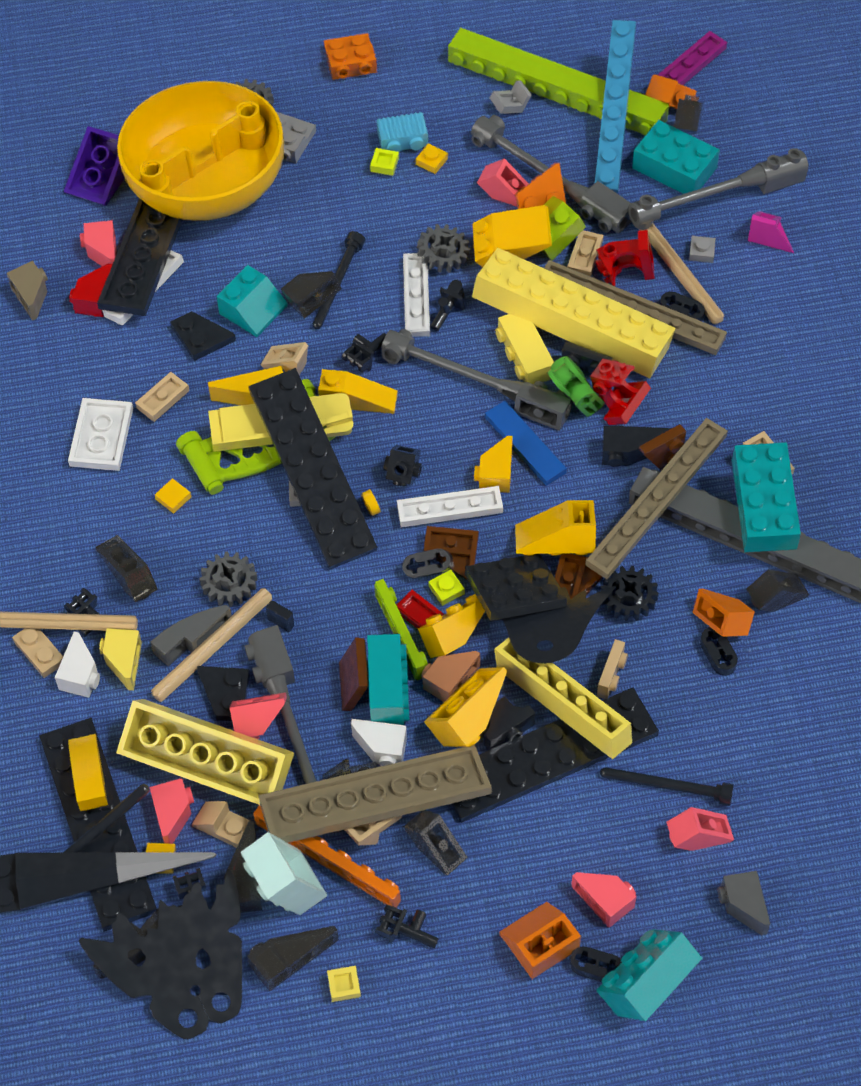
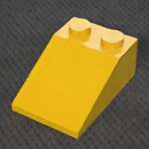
(515, 231)
(468, 709)

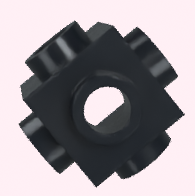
(402, 465)

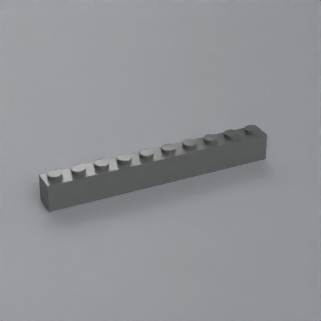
(720, 521)

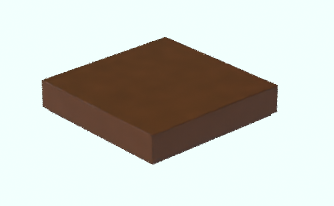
(353, 674)

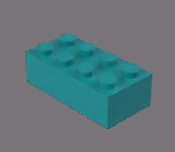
(766, 497)

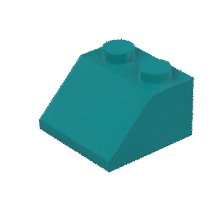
(251, 301)

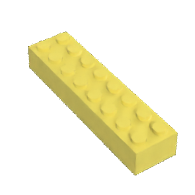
(573, 312)

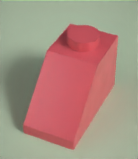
(501, 181)
(99, 242)
(256, 714)
(172, 807)
(699, 829)
(605, 895)

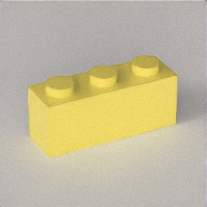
(524, 348)

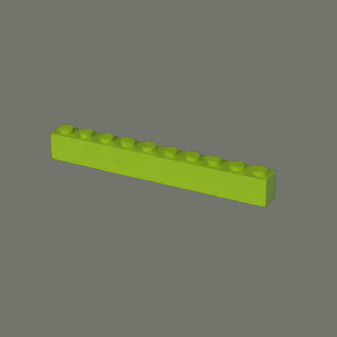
(549, 79)

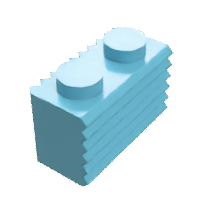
(402, 132)

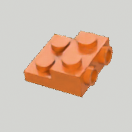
(350, 56)

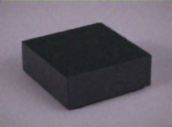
(280, 616)

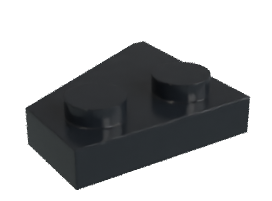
(200, 335)
(223, 687)

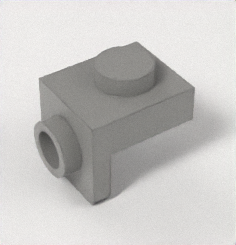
(511, 101)

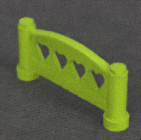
(207, 463)

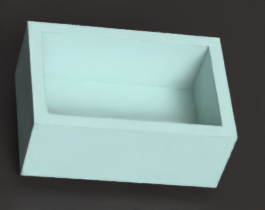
(282, 874)

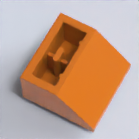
(541, 939)

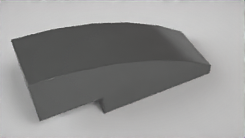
(188, 633)

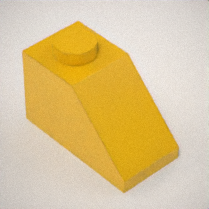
(496, 466)

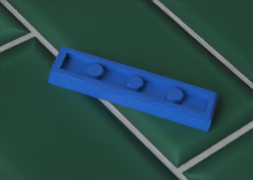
(526, 443)

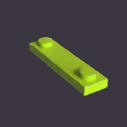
(386, 598)

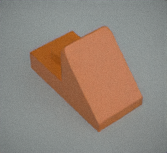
(667, 90)

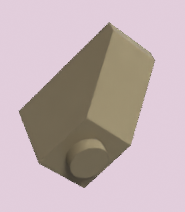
(29, 287)

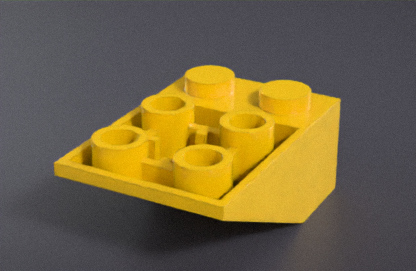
(559, 530)

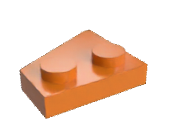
(542, 189)

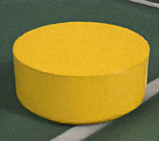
(370, 502)

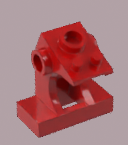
(626, 254)
(624, 397)

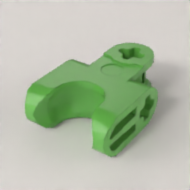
(572, 381)

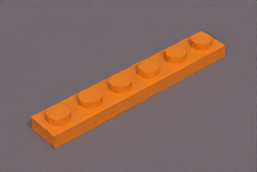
(342, 865)

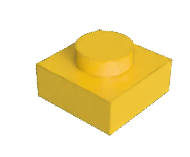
(431, 158)

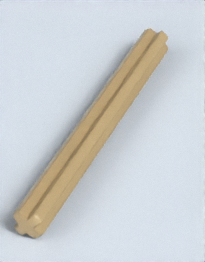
(684, 275)
(67, 621)
(211, 645)

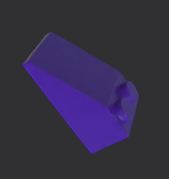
(96, 168)

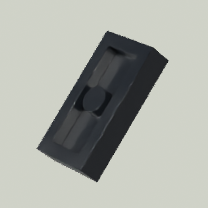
(584, 358)

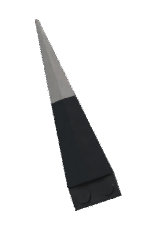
(43, 878)

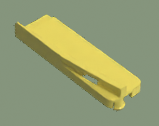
(243, 427)

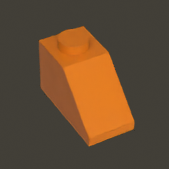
(723, 613)

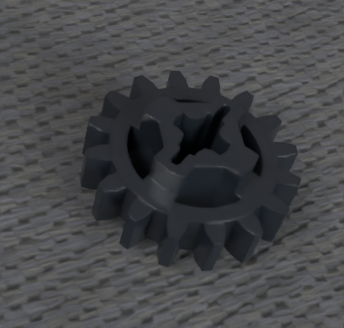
(629, 593)

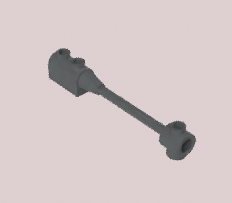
(768, 175)
(595, 202)
(530, 399)
(275, 673)

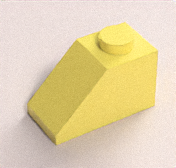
(122, 654)

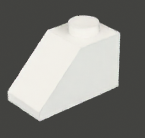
(77, 669)
(381, 741)

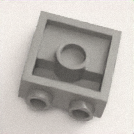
(296, 136)

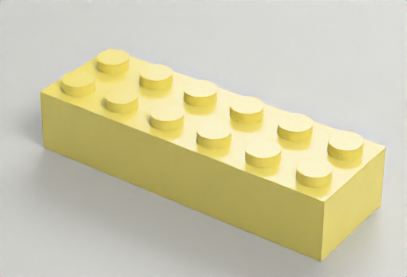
(203, 751)

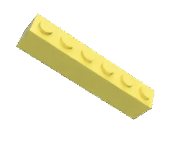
(567, 700)

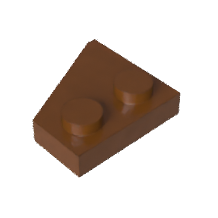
(664, 447)
(459, 542)
(575, 575)

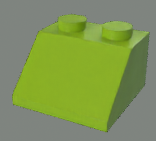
(564, 226)

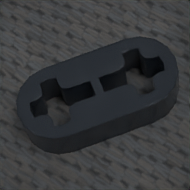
(683, 305)
(426, 557)
(714, 654)
(595, 957)

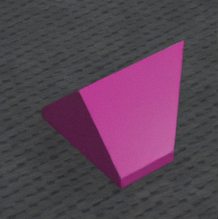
(768, 231)

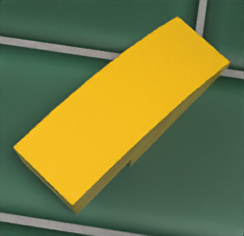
(87, 772)

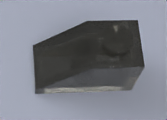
(689, 113)
(310, 291)
(776, 590)
(435, 841)

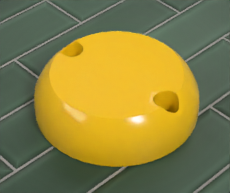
(201, 149)

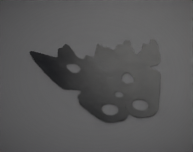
(171, 958)

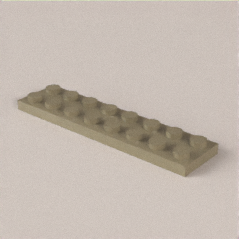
(375, 794)

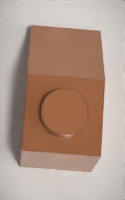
(449, 673)

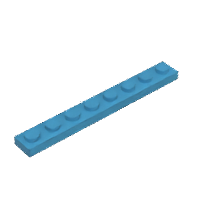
(615, 104)

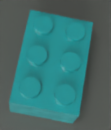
(675, 158)
(388, 679)
(648, 974)

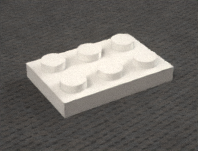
(100, 434)

